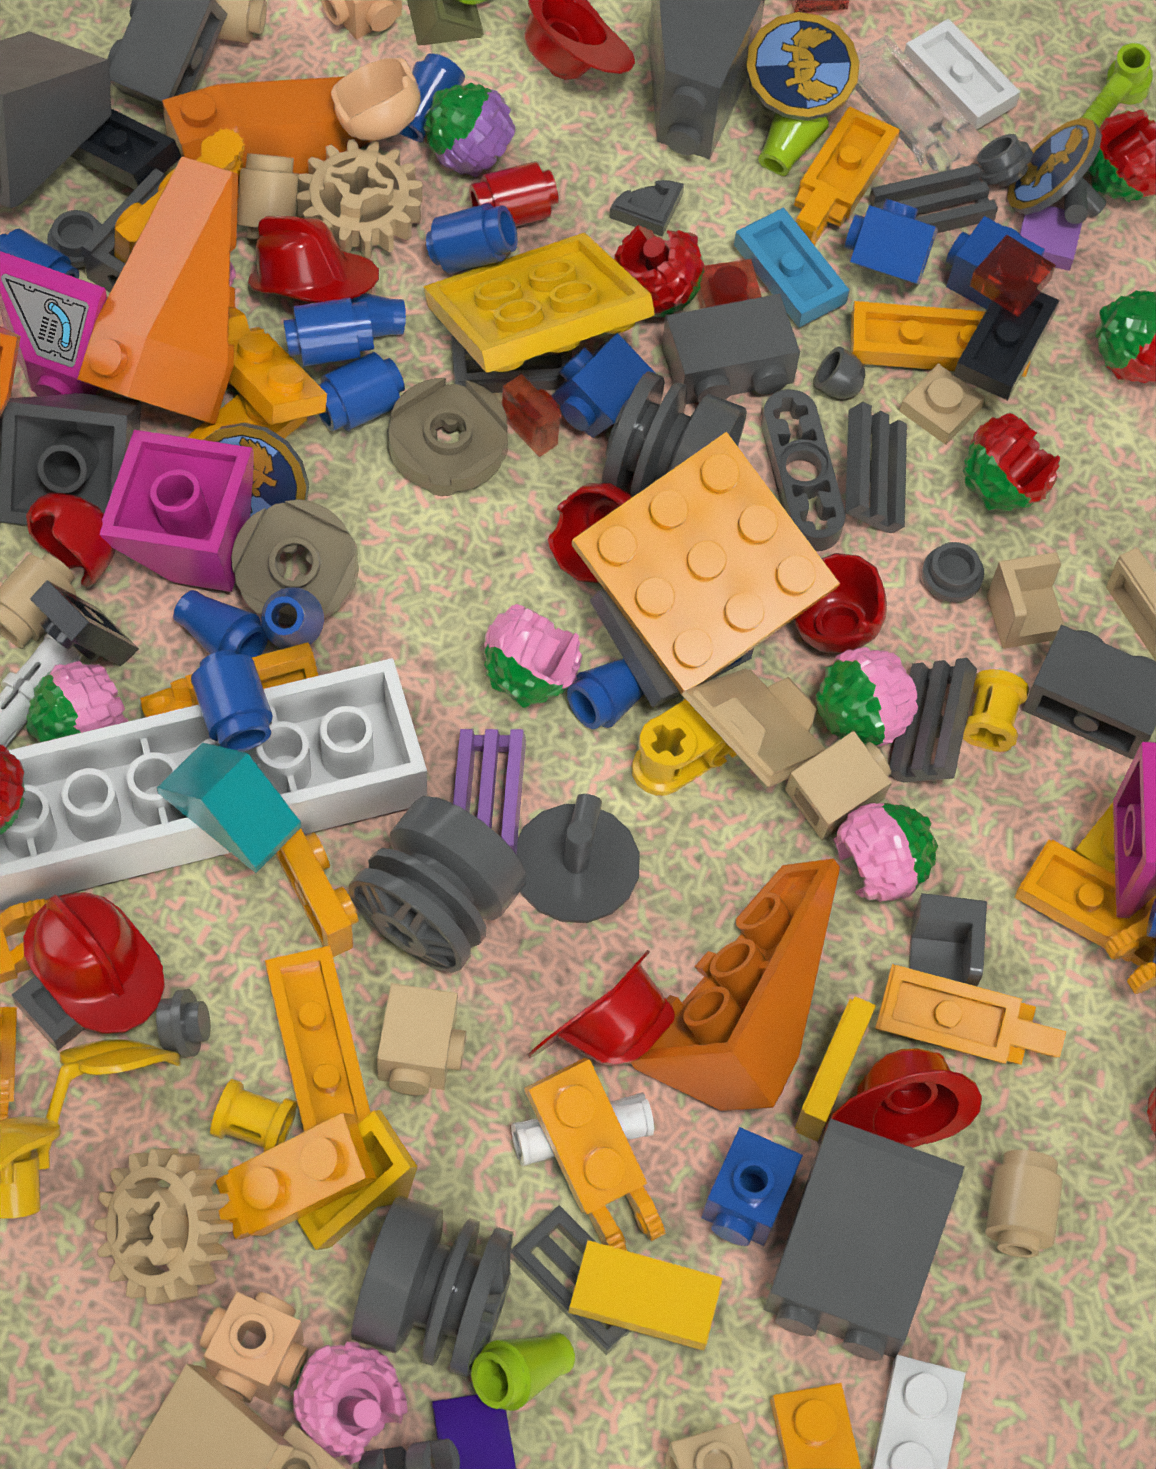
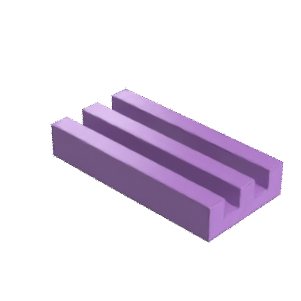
(490, 745)

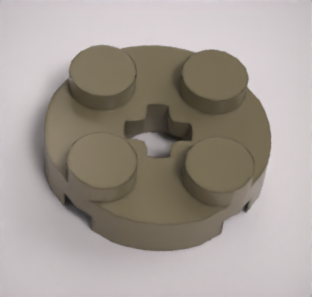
(448, 466)
(285, 529)

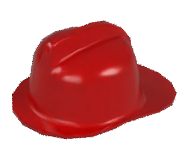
(572, 38)
(306, 262)
(94, 962)
(620, 1023)
(912, 1099)

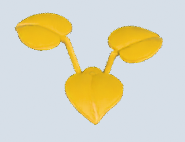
(22, 1134)

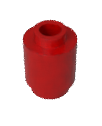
(521, 189)

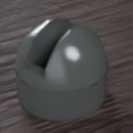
(840, 374)

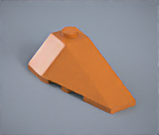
(272, 117)
(169, 309)
(750, 1011)

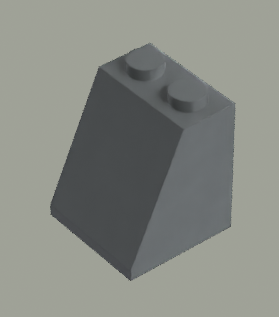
(698, 67)
(47, 109)
(863, 1241)

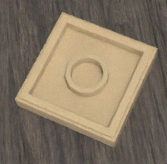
(207, 1429)

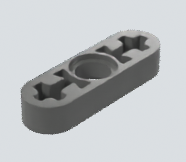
(810, 447)

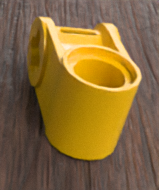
(676, 750)

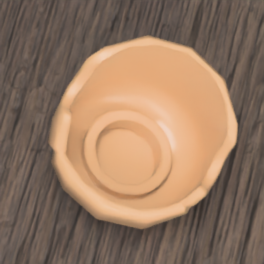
(377, 99)

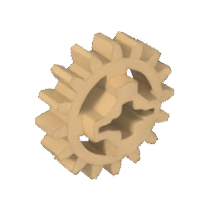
(361, 196)
(163, 1225)

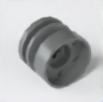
(657, 438)
(438, 883)
(432, 1285)

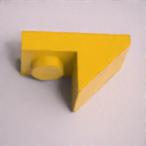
(394, 1176)

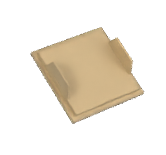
(760, 722)

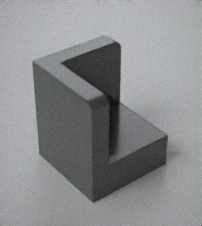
(949, 937)

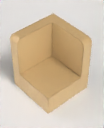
(1025, 600)

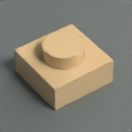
(942, 404)

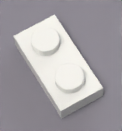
(962, 74)
(918, 1416)

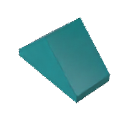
(232, 803)

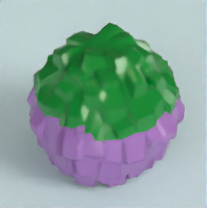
(468, 127)

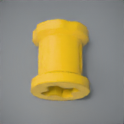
(995, 710)
(252, 1117)

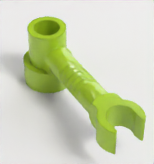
(1126, 82)

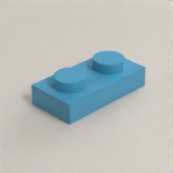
(791, 267)

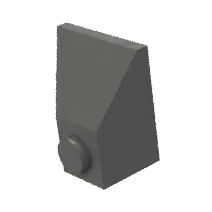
(62, 447)

